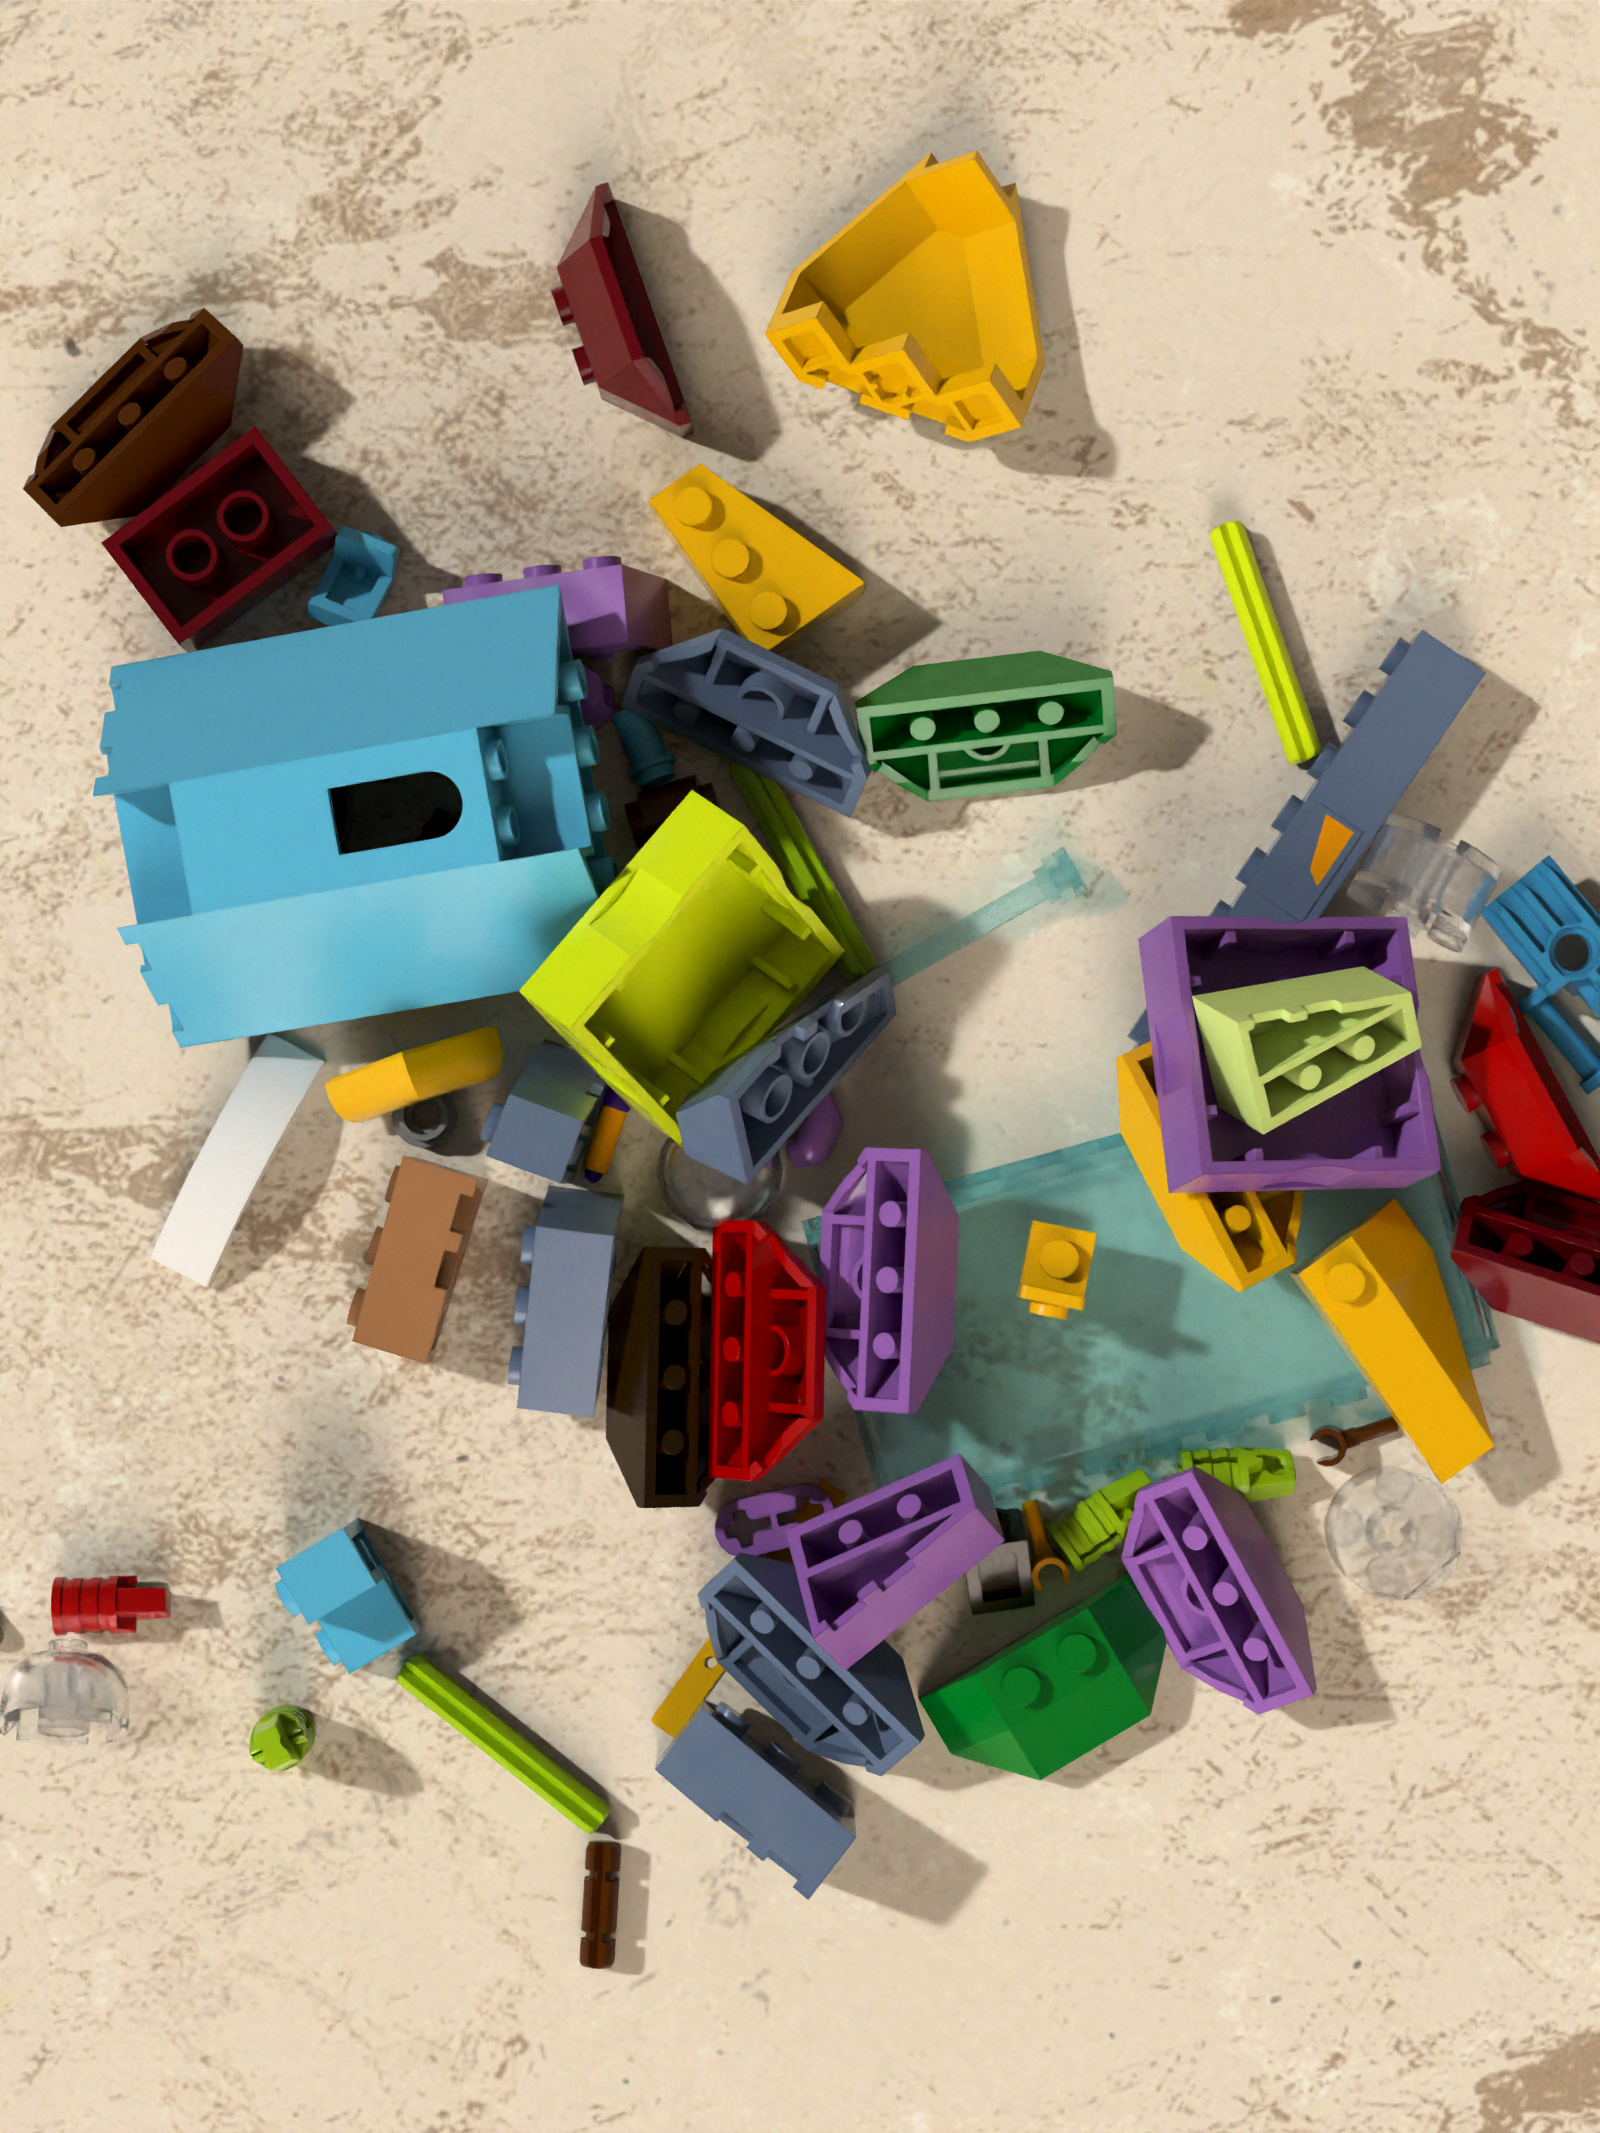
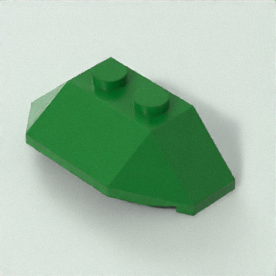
(986, 724)
(1055, 1686)

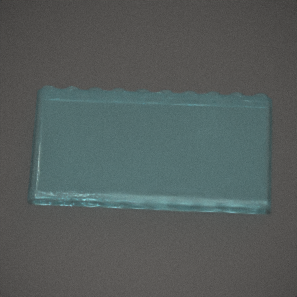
(1159, 1334)

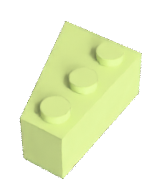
(1301, 1040)

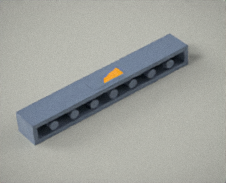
(1352, 787)

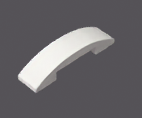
(235, 1158)

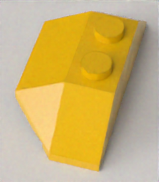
(1230, 1233)

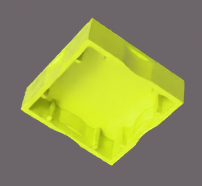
(682, 962)

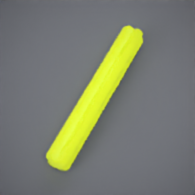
(1265, 642)

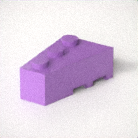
(890, 1554)

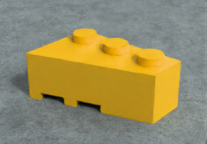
(750, 562)

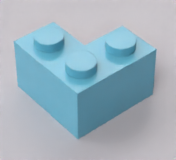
(349, 1594)

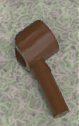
(1353, 1437)

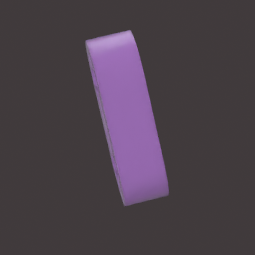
(763, 1505)

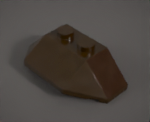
(661, 1377)

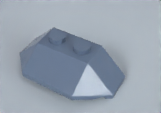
(755, 713)
(769, 1649)

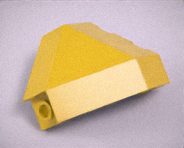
(923, 303)

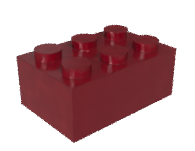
(221, 541)

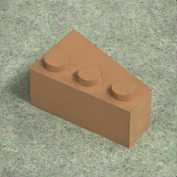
(416, 1258)

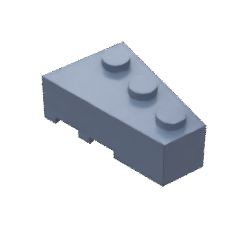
(566, 1301)

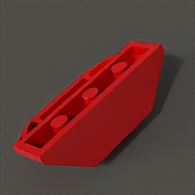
(1519, 1096)
(762, 1351)

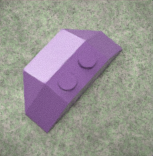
(889, 1279)
(1219, 1590)

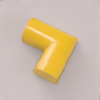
(416, 1075)

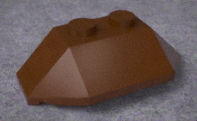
(139, 424)

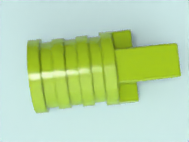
(1248, 1470)
(1098, 1521)
(282, 1737)

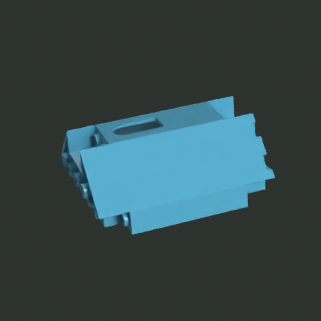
(235, 834)

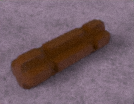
(600, 1904)

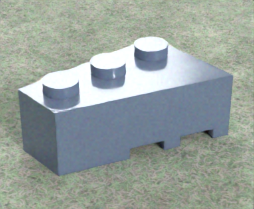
(547, 1115)
(759, 1794)

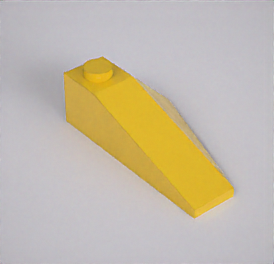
(1395, 1322)

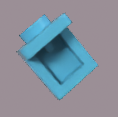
(355, 578)

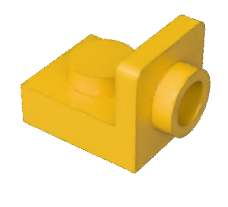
(1056, 1269)

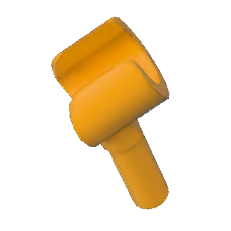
(1041, 1545)

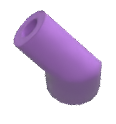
(816, 1135)

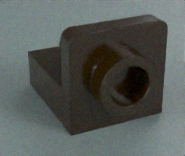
(1004, 1575)

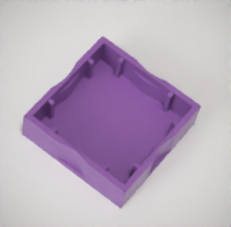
(1358, 1139)

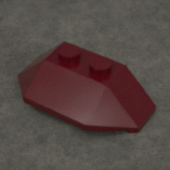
(616, 320)
(1533, 1255)

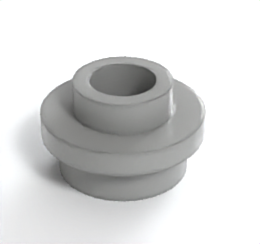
(426, 1137)

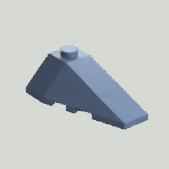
(771, 1088)

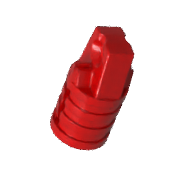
(105, 1605)

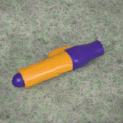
(605, 1136)

